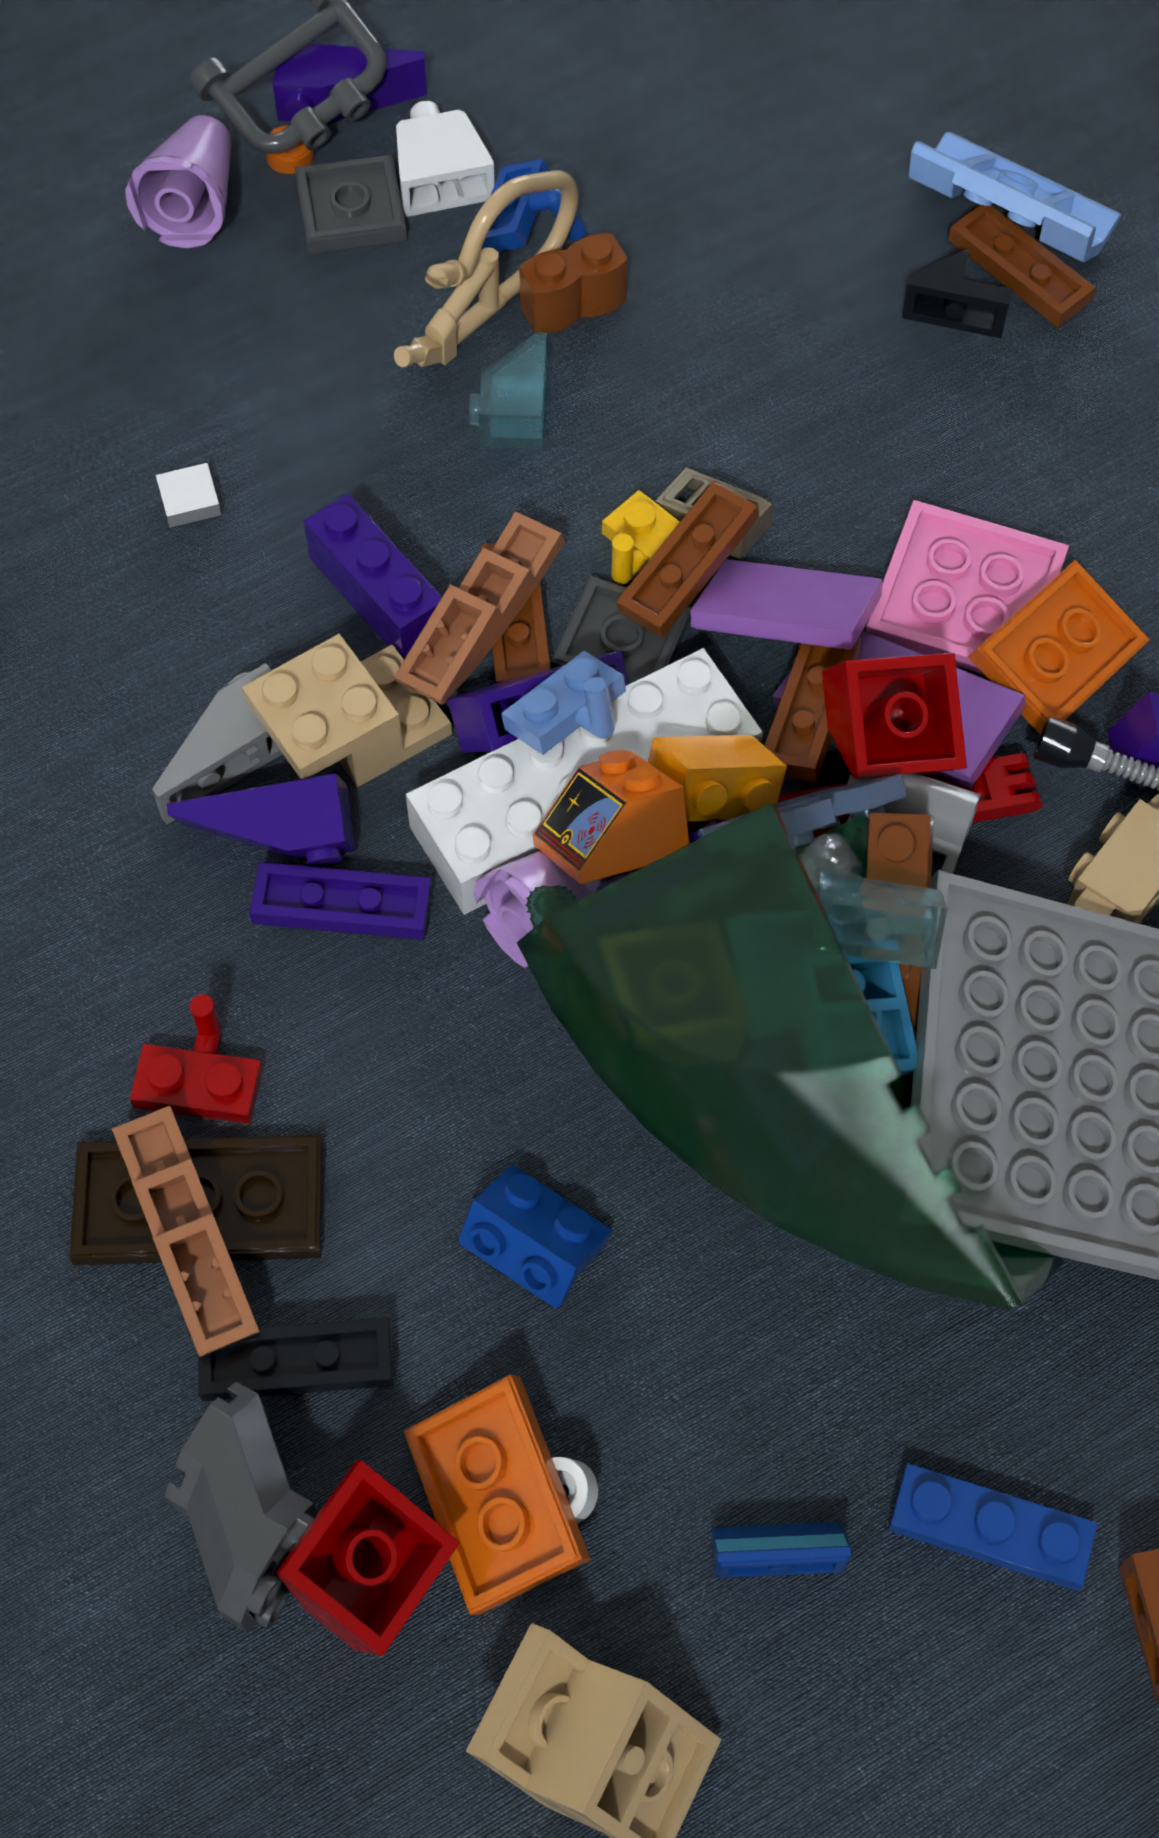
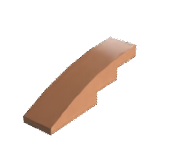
(480, 610)
(185, 1231)

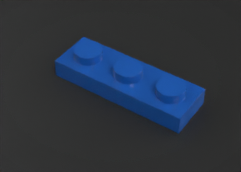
(993, 1527)

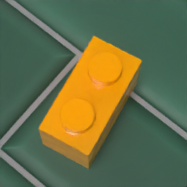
(720, 773)

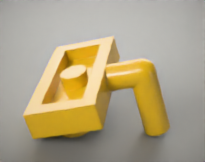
(636, 534)

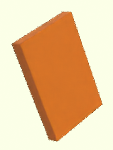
(1060, 646)
(496, 1495)

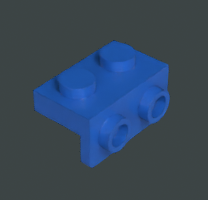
(532, 1235)

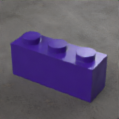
(370, 572)

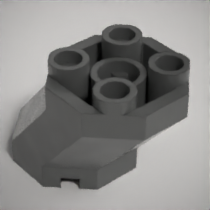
(240, 1507)

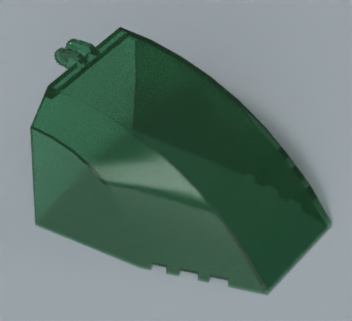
(755, 1059)

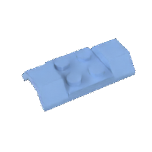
(1067, 218)

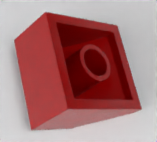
(896, 715)
(366, 1561)

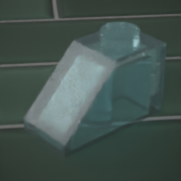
(513, 398)

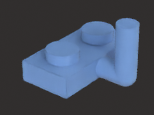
(567, 700)

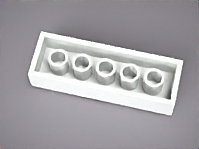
(495, 803)

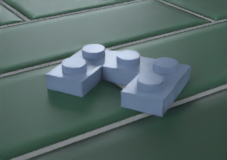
(822, 807)

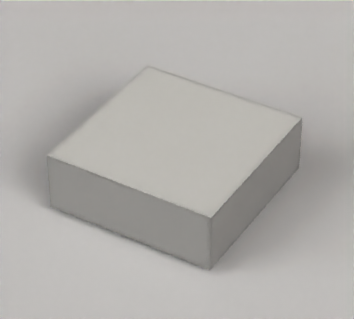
(188, 495)

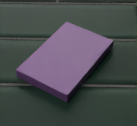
(787, 604)

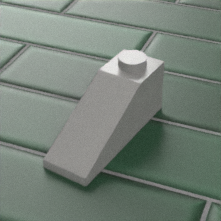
(219, 749)

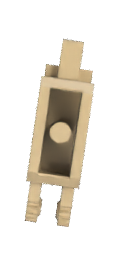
(1125, 871)

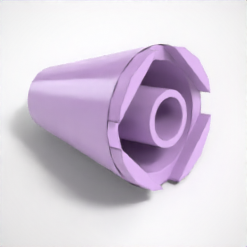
(184, 184)
(506, 895)

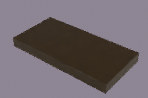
(257, 1187)

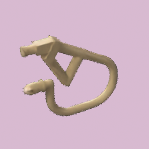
(479, 271)

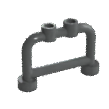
(215, 82)

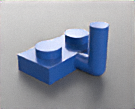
(516, 220)

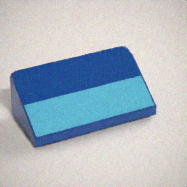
(779, 1549)

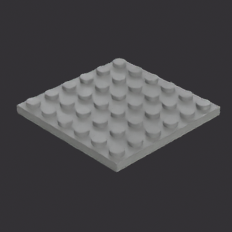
(1044, 1074)

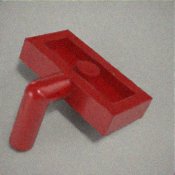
(198, 1080)

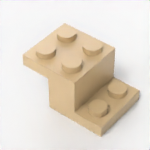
(345, 711)
(593, 1741)

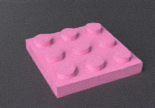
(959, 581)

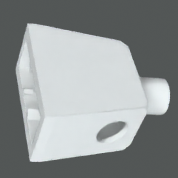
(441, 161)

